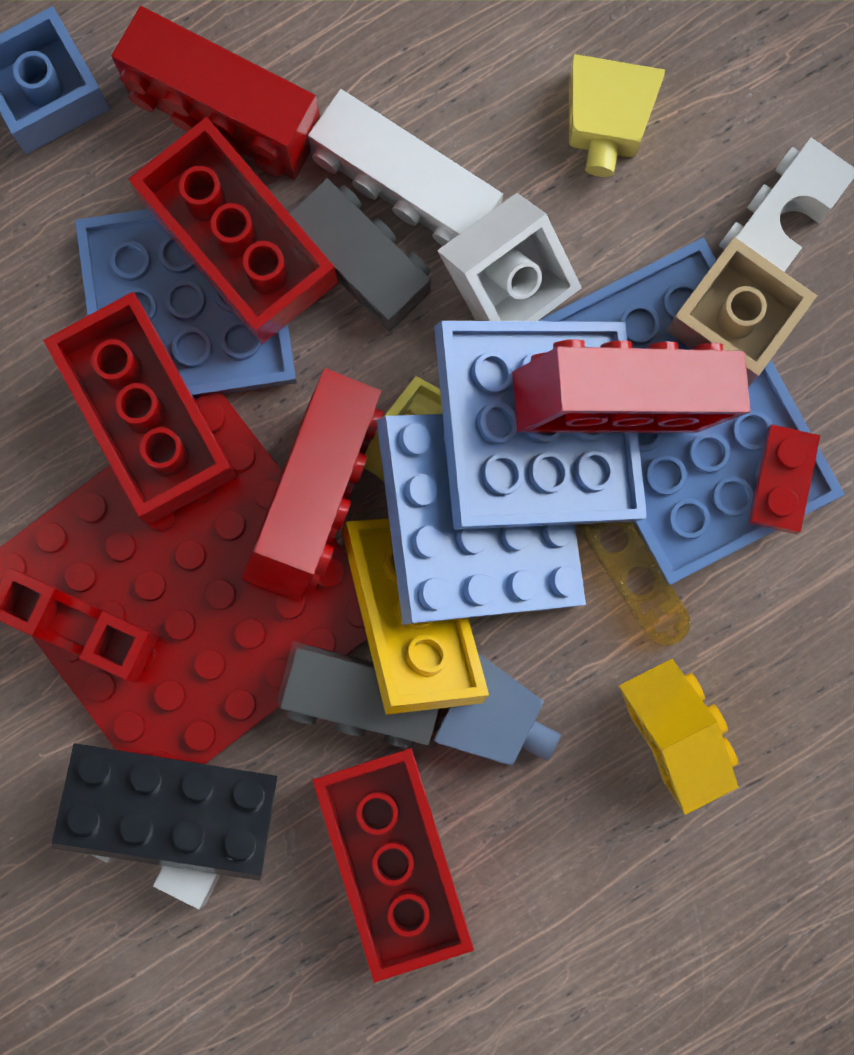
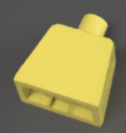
(609, 109)

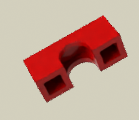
(74, 625)

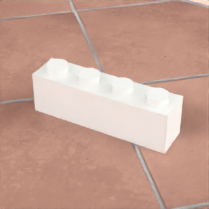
(399, 169)

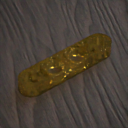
(617, 567)

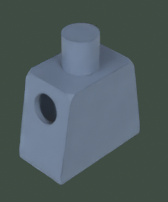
(500, 723)

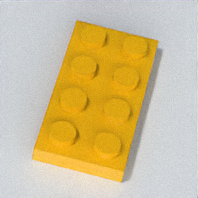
(414, 663)

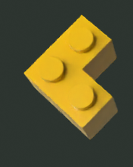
(682, 734)

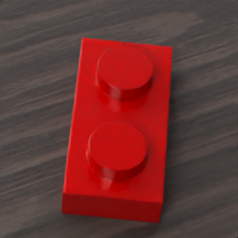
(784, 479)

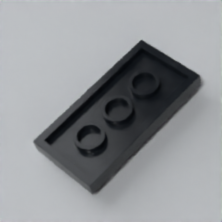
(165, 812)

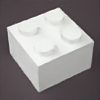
(510, 264)

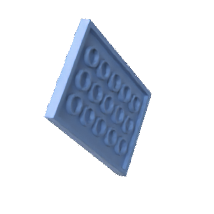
(702, 481)

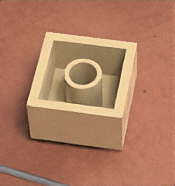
(743, 306)

